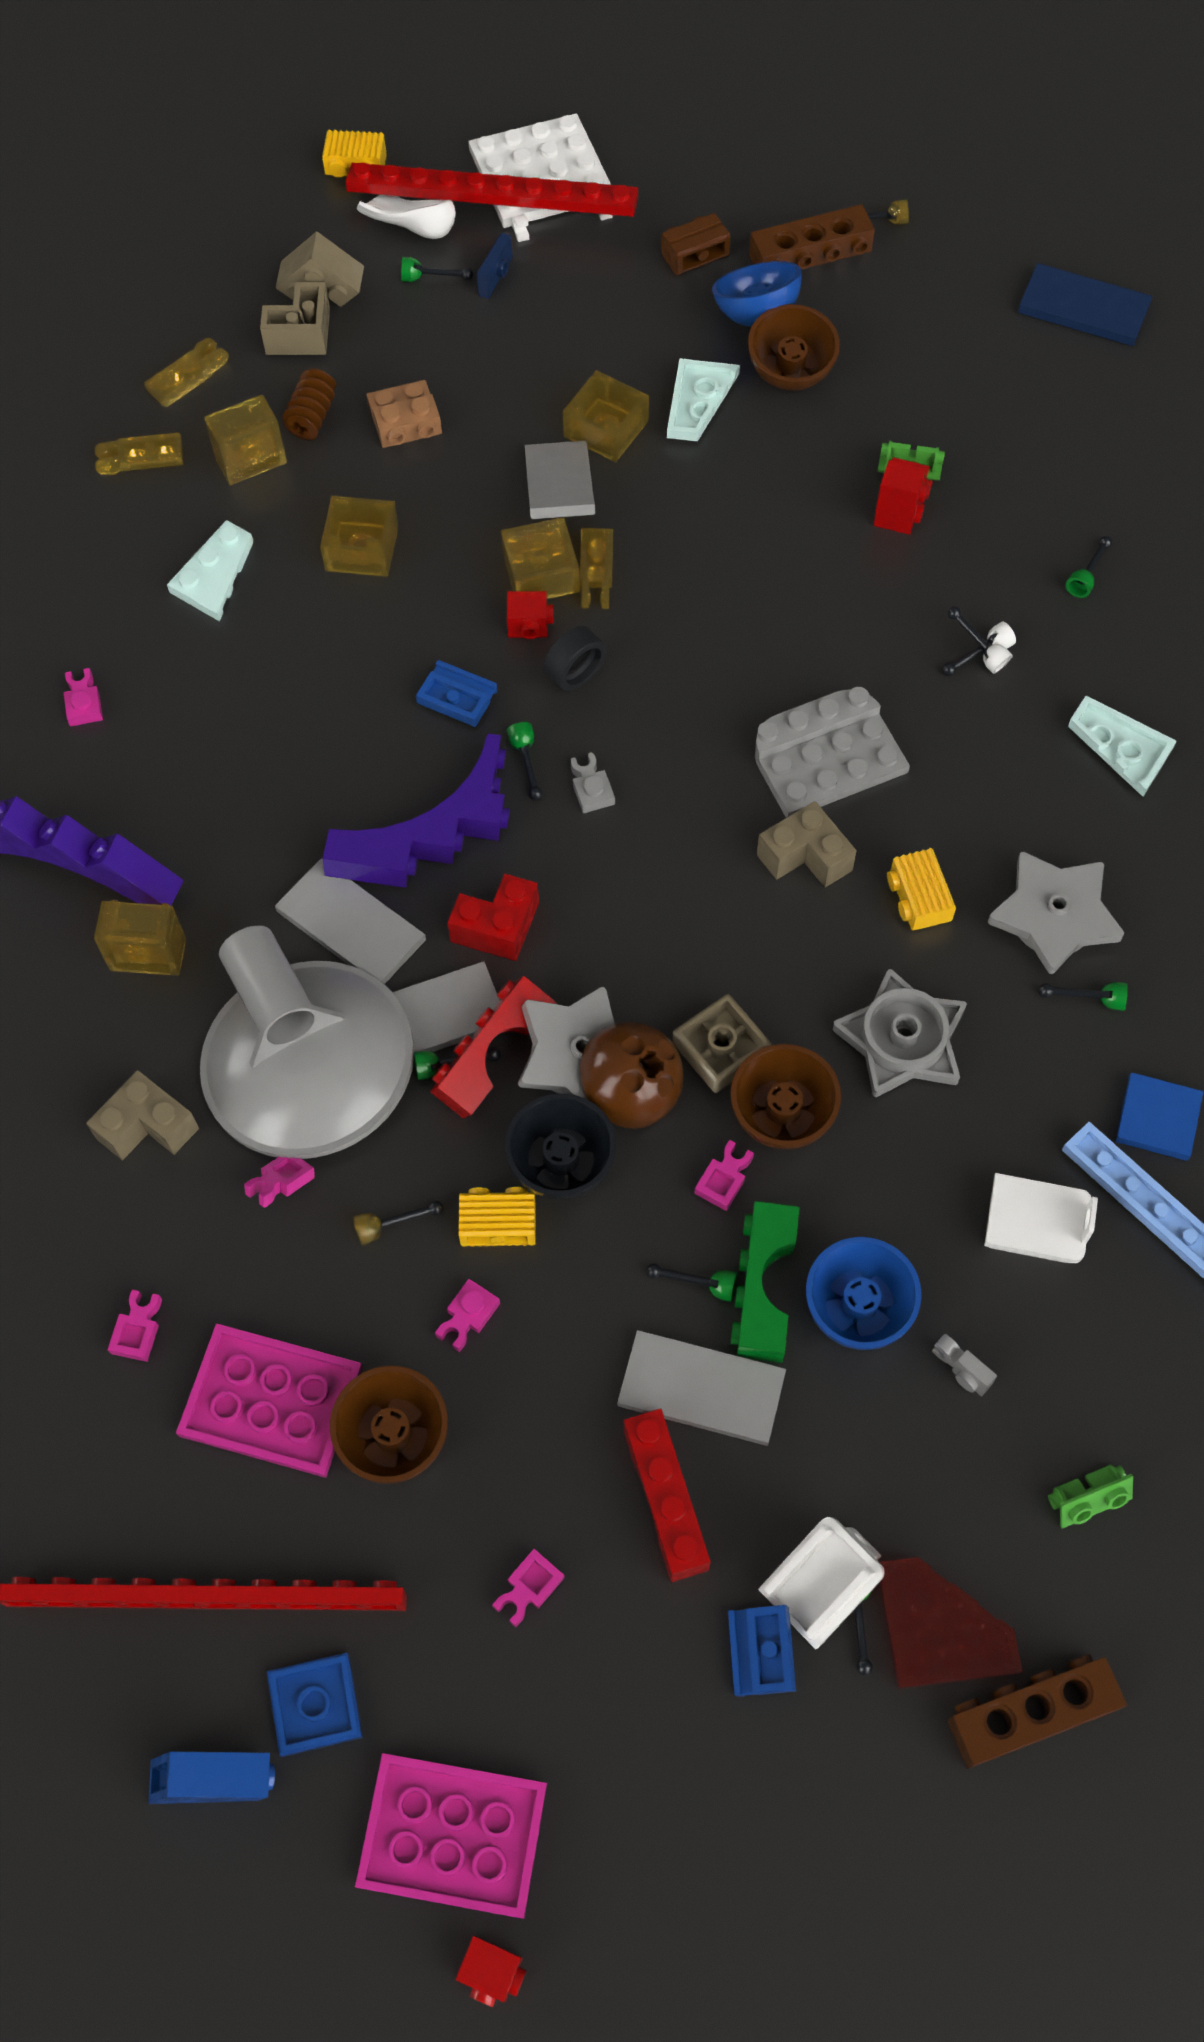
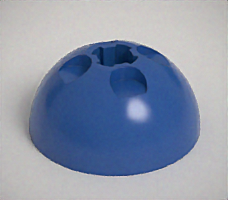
(757, 288)
(869, 1275)

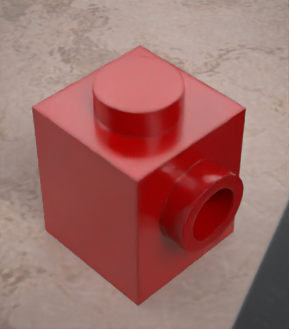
(528, 614)
(490, 1972)

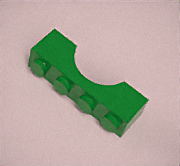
(762, 1326)

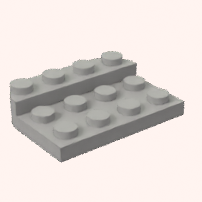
(827, 750)

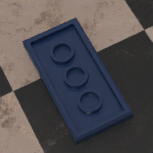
(1085, 304)

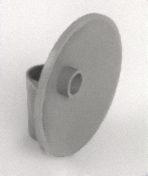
(302, 1051)

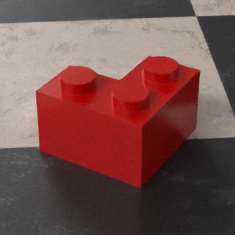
(900, 495)
(496, 926)

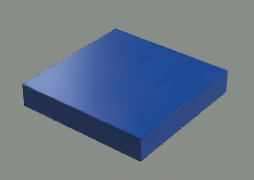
(1159, 1116)
(314, 1704)

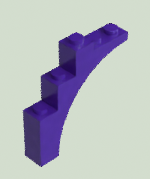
(73, 847)
(392, 852)

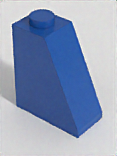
(210, 1777)

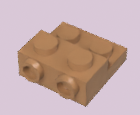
(404, 413)

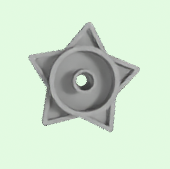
(1057, 910)
(556, 1035)
(896, 1058)

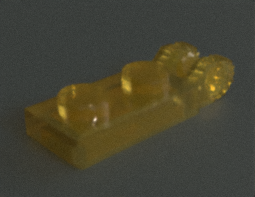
(187, 372)
(139, 453)
(596, 564)

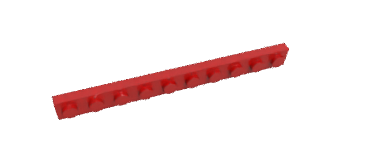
(492, 189)
(187, 1595)

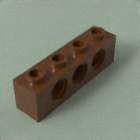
(815, 238)
(1099, 1698)

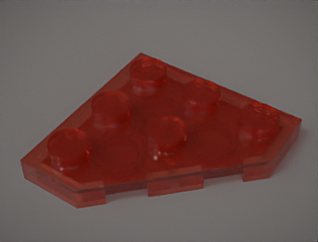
(940, 1630)

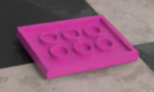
(266, 1399)
(452, 1835)

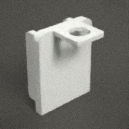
(1040, 1219)
(824, 1579)

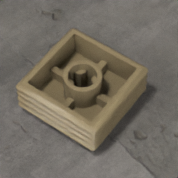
(721, 1022)

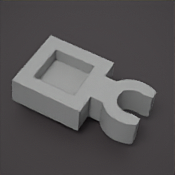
(591, 786)
(969, 1370)

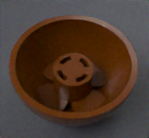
(793, 346)
(632, 1074)
(787, 1079)
(381, 1405)

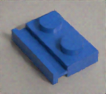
(456, 693)
(762, 1651)

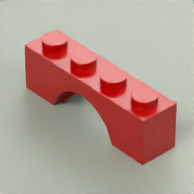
(465, 1081)
(667, 1495)

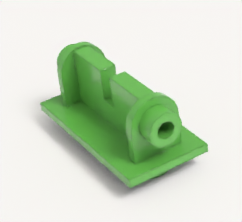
(922, 455)
(1108, 1490)

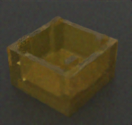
(606, 415)
(246, 439)
(359, 536)
(541, 558)
(140, 938)

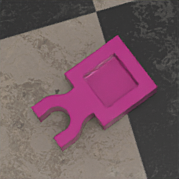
(83, 701)
(279, 1176)
(722, 1180)
(469, 1310)
(136, 1333)
(532, 1583)

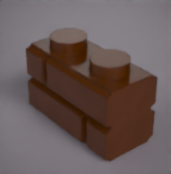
(695, 243)

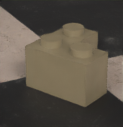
(321, 261)
(300, 326)
(808, 839)
(141, 1110)

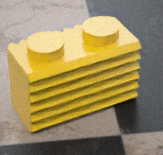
(348, 147)
(921, 889)
(497, 1217)

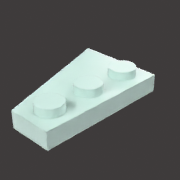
(697, 396)
(210, 573)
(1122, 742)

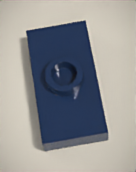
(495, 265)

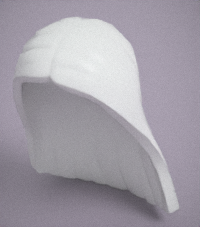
(424, 217)

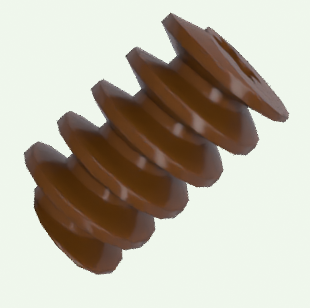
(309, 404)

